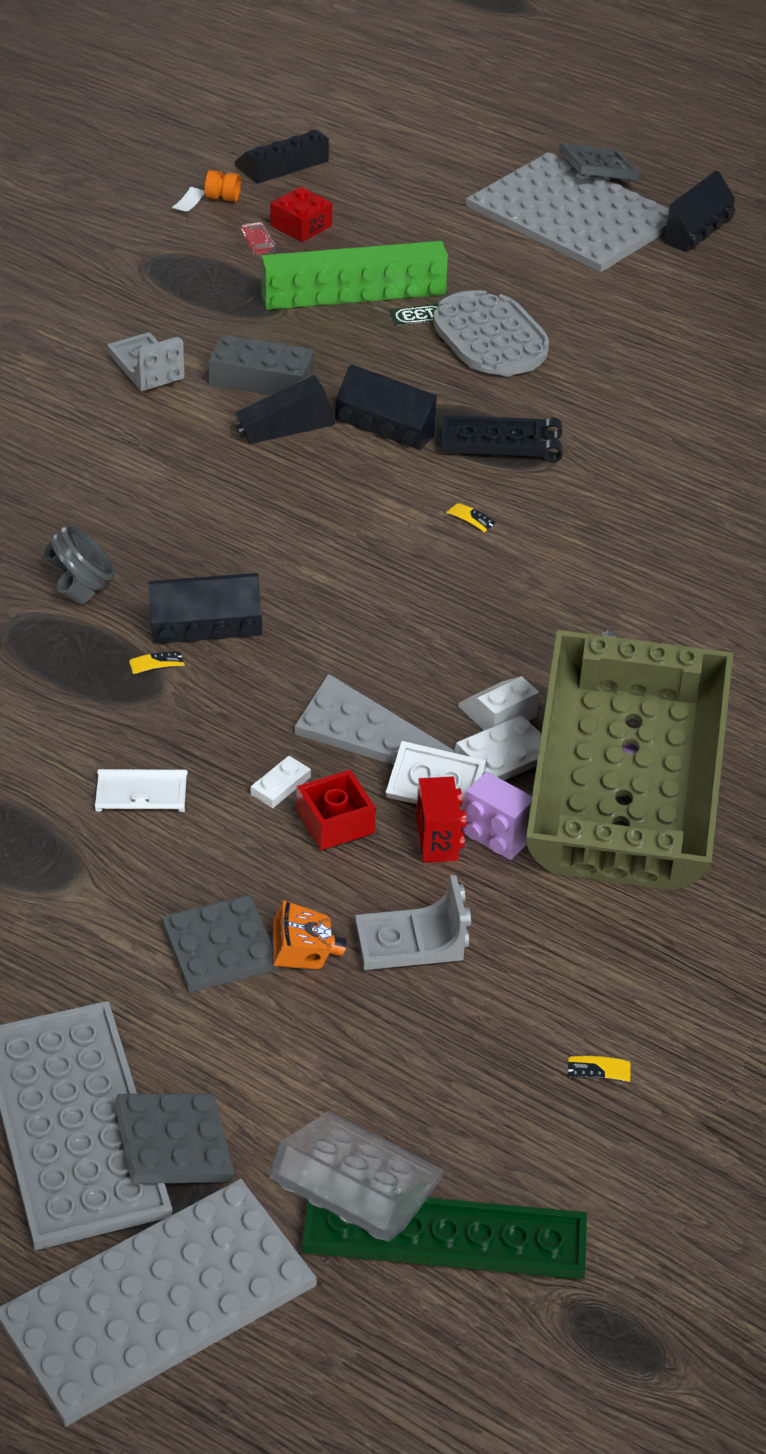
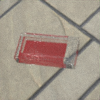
(258, 238)

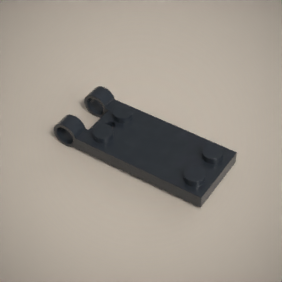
(501, 436)

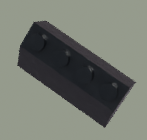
(285, 156)
(699, 212)
(386, 407)
(205, 608)

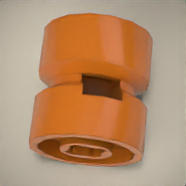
(224, 186)

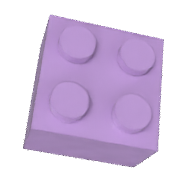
(497, 815)

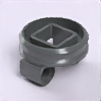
(83, 561)

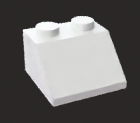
(502, 703)

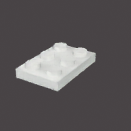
(505, 747)
(425, 762)

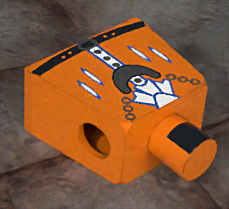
(303, 938)

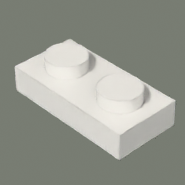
(280, 781)

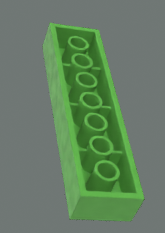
(354, 275)

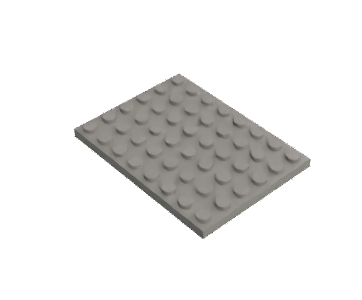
(572, 213)

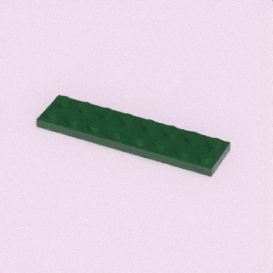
(463, 1237)

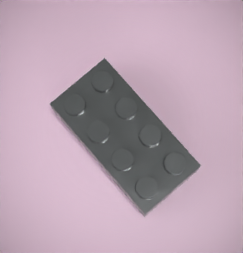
(258, 365)

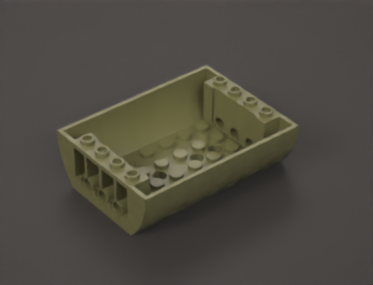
(671, 779)

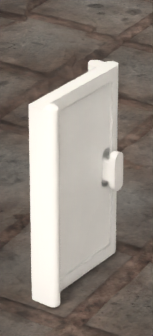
(141, 789)

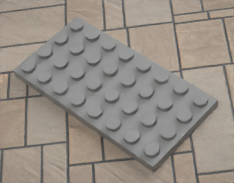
(65, 1128)
(153, 1301)

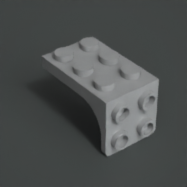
(149, 361)
(416, 935)

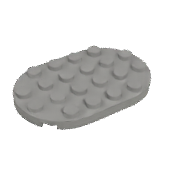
(491, 333)

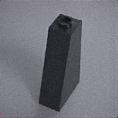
(286, 413)

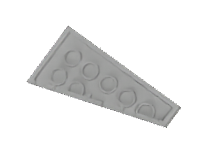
(358, 724)

